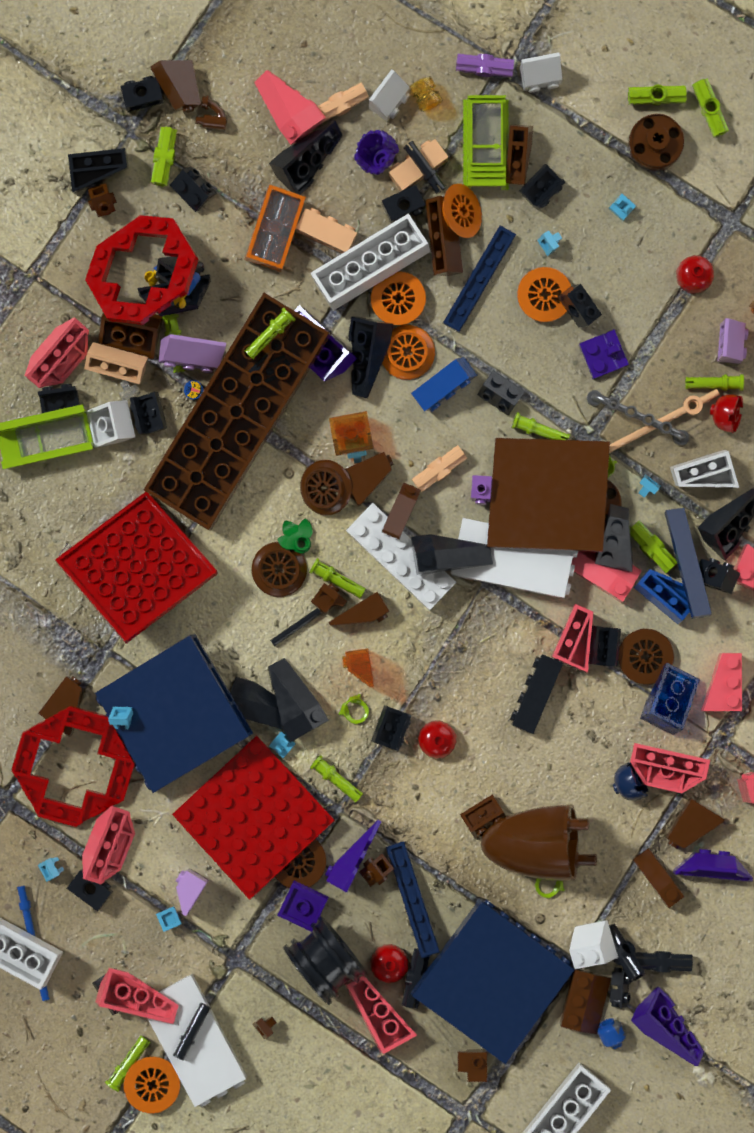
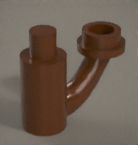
(209, 121)

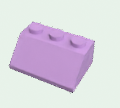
(191, 353)

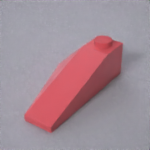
(290, 110)
(610, 580)
(130, 995)

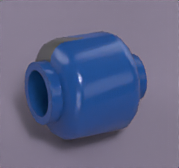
(611, 1033)

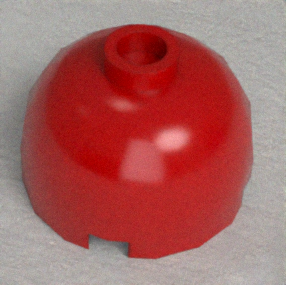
(695, 274)
(727, 412)
(437, 739)
(389, 963)

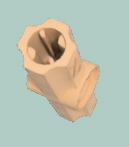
(343, 101)
(439, 468)

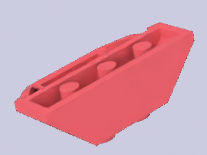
(58, 354)
(668, 768)
(107, 845)

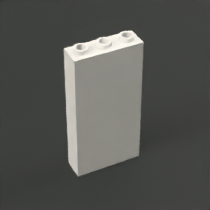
(517, 568)
(211, 1062)

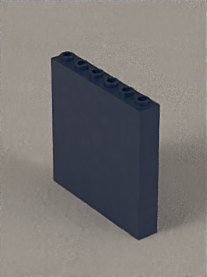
(178, 715)
(492, 980)

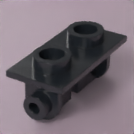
(620, 995)

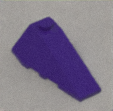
(334, 356)
(347, 865)
(662, 1024)

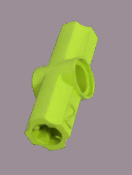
(669, 94)
(714, 119)
(164, 156)
(652, 547)

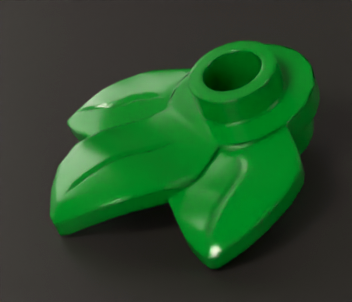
(295, 533)

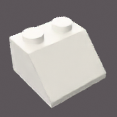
(541, 72)
(389, 96)
(110, 423)
(592, 945)

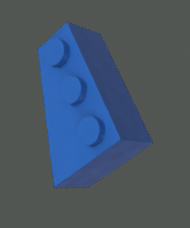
(444, 384)
(665, 594)

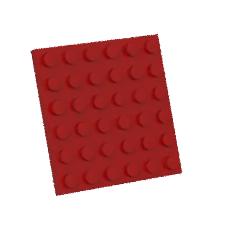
(136, 567)
(253, 817)

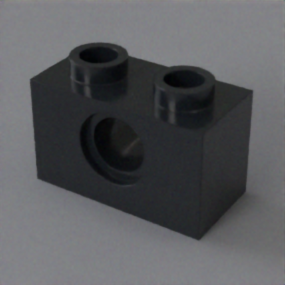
(135, 102)
(411, 196)
(579, 305)
(718, 576)
(95, 900)

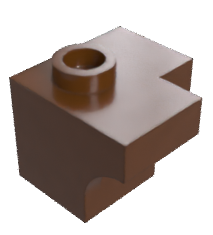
(328, 597)
(474, 1063)

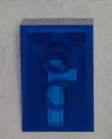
(670, 699)

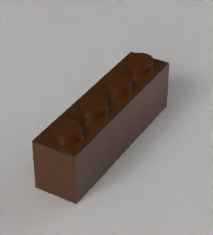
(443, 241)

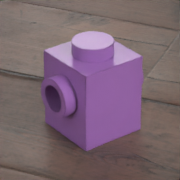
(478, 484)

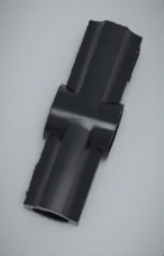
(626, 957)
(664, 961)
(414, 974)

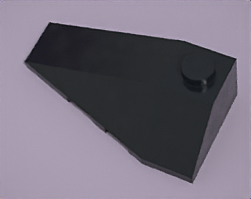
(301, 161)
(369, 345)
(726, 525)
(442, 554)
(255, 702)
(296, 704)

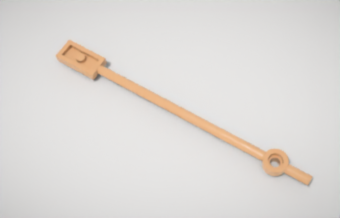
(667, 418)

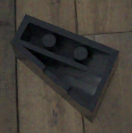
(617, 540)

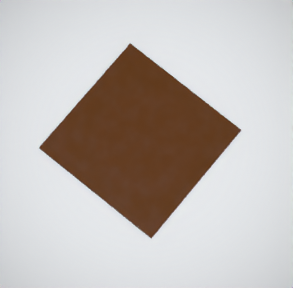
(548, 494)

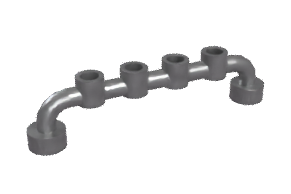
(680, 437)

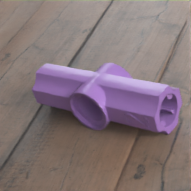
(484, 65)

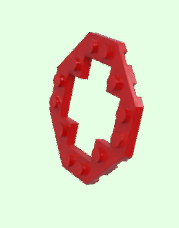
(124, 241)
(52, 730)

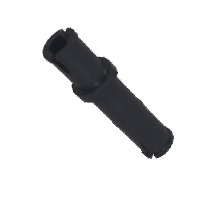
(429, 174)
(191, 1031)

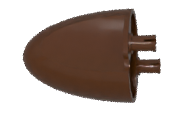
(539, 843)

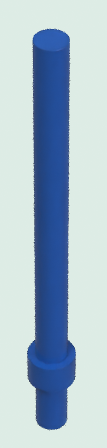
(25, 906)

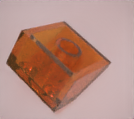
(351, 433)
(359, 665)

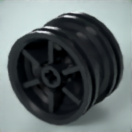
(324, 960)

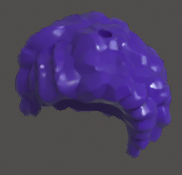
(376, 151)

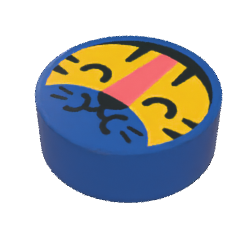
(193, 390)

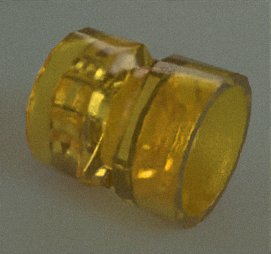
(427, 96)

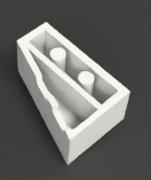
(706, 471)

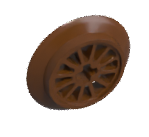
(343, 482)
(278, 590)
(635, 637)
(312, 877)

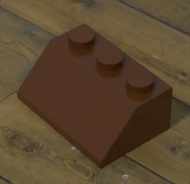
(131, 337)
(585, 1001)

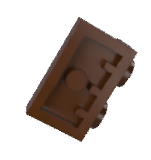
(482, 816)

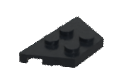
(192, 301)

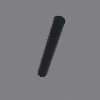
(295, 627)

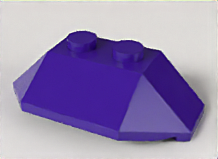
(713, 866)

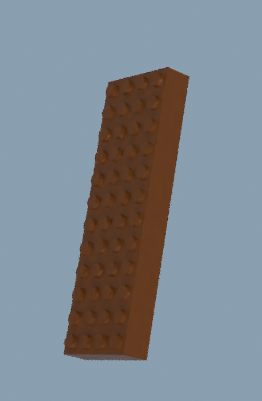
(235, 416)

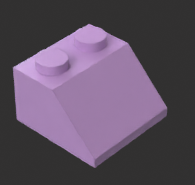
(731, 341)
(189, 889)

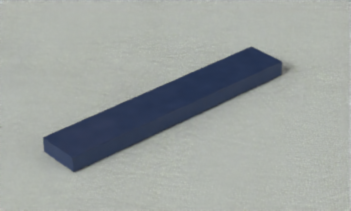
(479, 279)
(688, 563)
(412, 899)

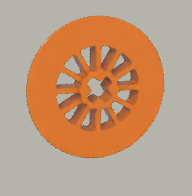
(462, 210)
(528, 281)
(417, 306)
(422, 366)
(159, 1104)

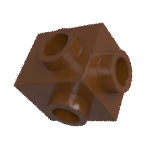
(102, 200)
(376, 870)

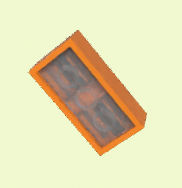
(274, 228)

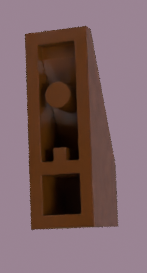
(518, 153)
(401, 510)
(366, 611)
(658, 878)

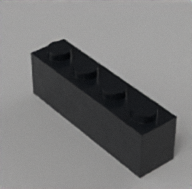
(537, 693)

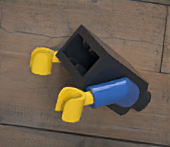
(164, 271)

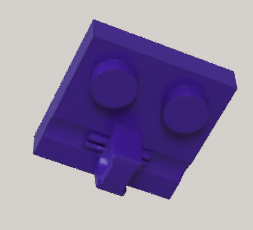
(603, 354)
(302, 905)

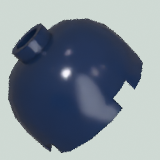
(629, 783)

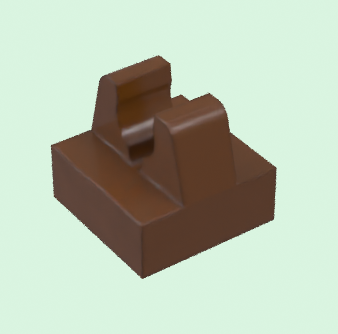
(263, 1027)

